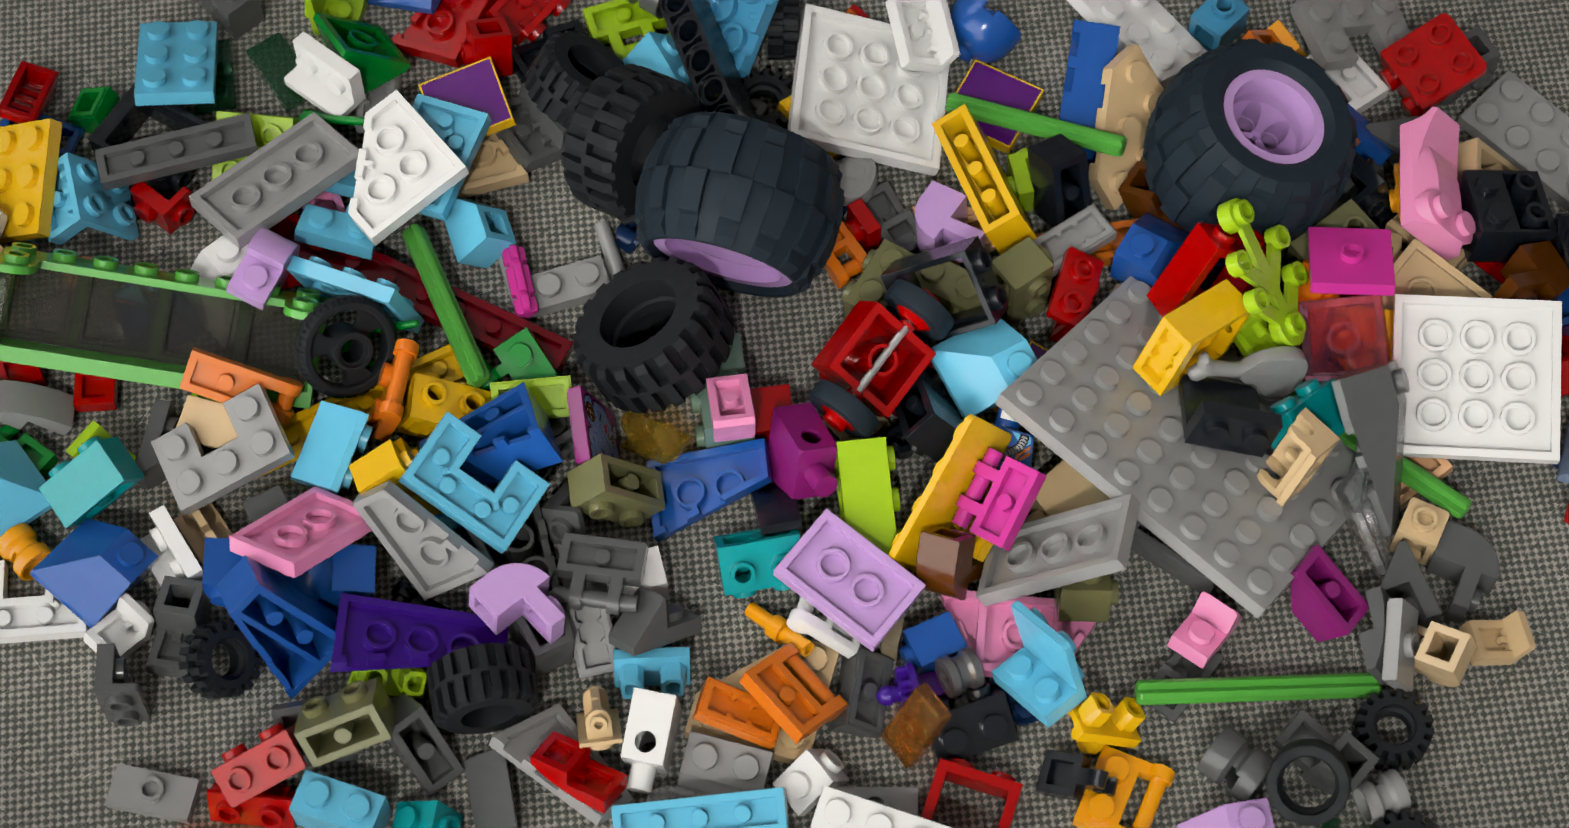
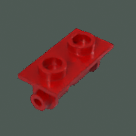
(265, 809)

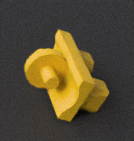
(1102, 724)

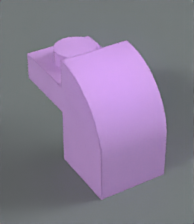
(942, 218)
(262, 268)
(517, 591)

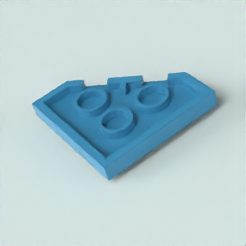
(743, 28)

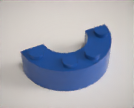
(344, 572)

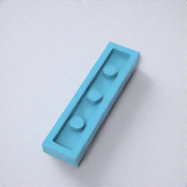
(730, 810)

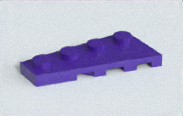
(400, 634)

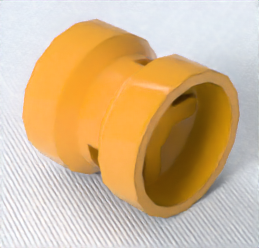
(22, 549)

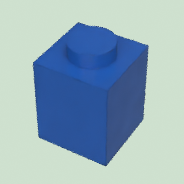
(929, 641)

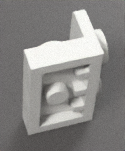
(324, 78)
(174, 554)

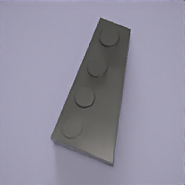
(531, 548)

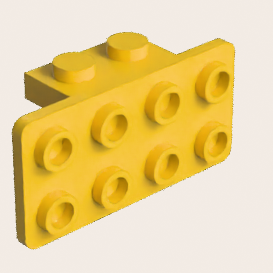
(949, 480)

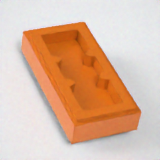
(735, 713)

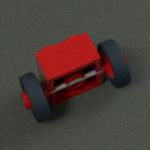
(877, 358)

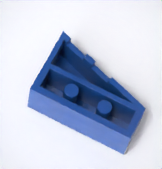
(1090, 51)
(511, 430)
(280, 622)

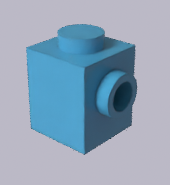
(1218, 22)

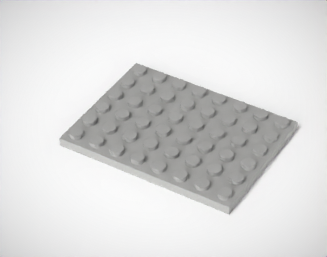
(1131, 440)

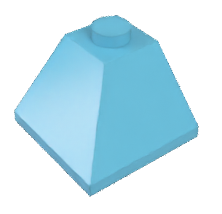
(981, 365)
(19, 487)

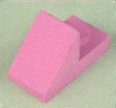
(731, 407)
(1204, 630)

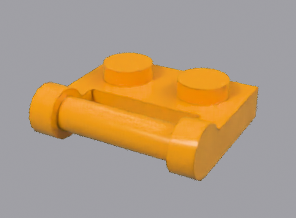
(1106, 811)

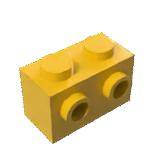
(430, 397)

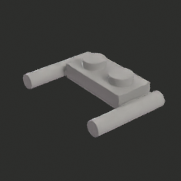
(577, 281)

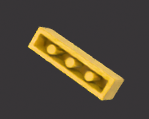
(983, 179)

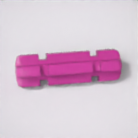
(519, 281)

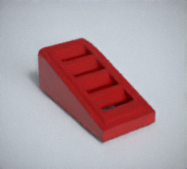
(32, 87)

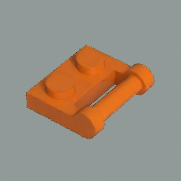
(388, 410)
(792, 693)

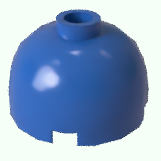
(982, 32)

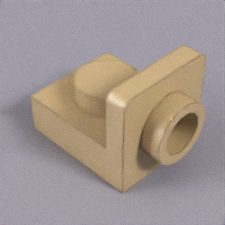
(1421, 528)

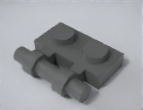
(602, 561)

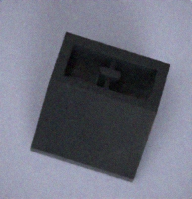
(1507, 212)

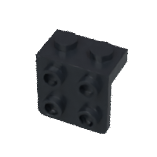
(1226, 416)

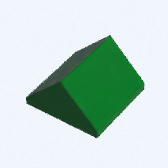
(364, 47)

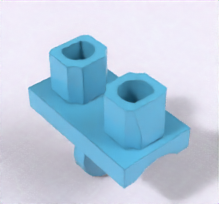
(658, 667)

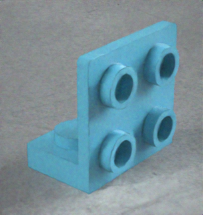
(84, 203)
(1044, 671)

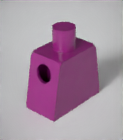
(801, 452)

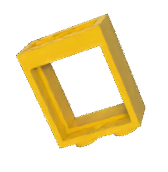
(1188, 331)

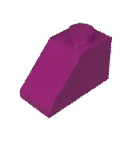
(1324, 597)

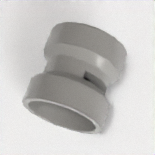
(1381, 796)

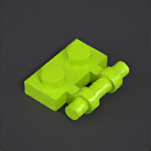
(617, 21)

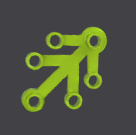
(1284, 320)

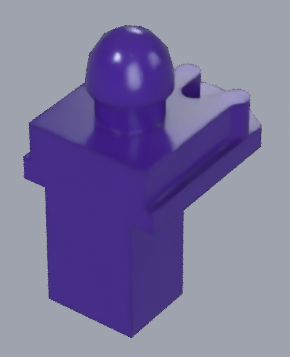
(904, 684)

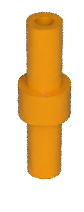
(777, 629)

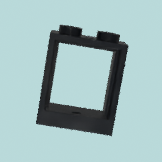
(127, 119)
(979, 267)

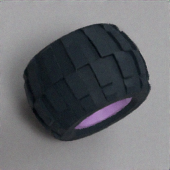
(1250, 128)
(740, 203)

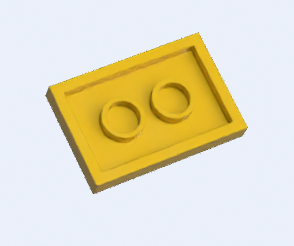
(28, 177)

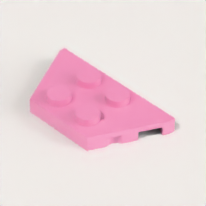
(993, 629)

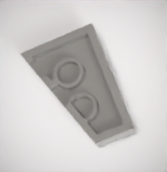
(419, 542)
(524, 739)

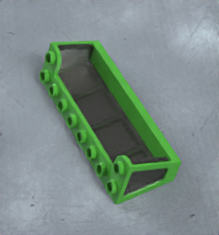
(140, 319)

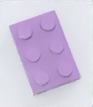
(849, 580)

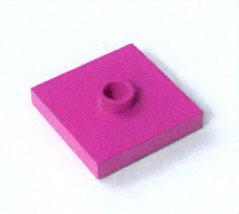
(1350, 261)

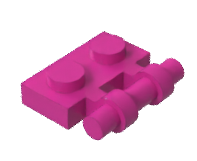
(1006, 503)

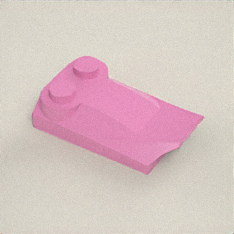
(1430, 184)

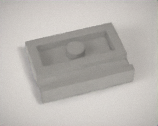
(722, 766)

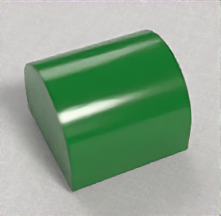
(92, 107)

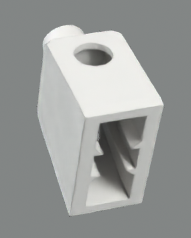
(651, 719)

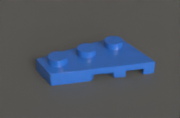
(707, 482)

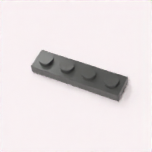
(176, 151)

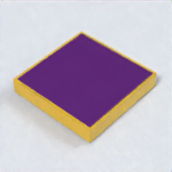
(475, 88)
(1001, 88)

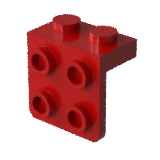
(1430, 65)

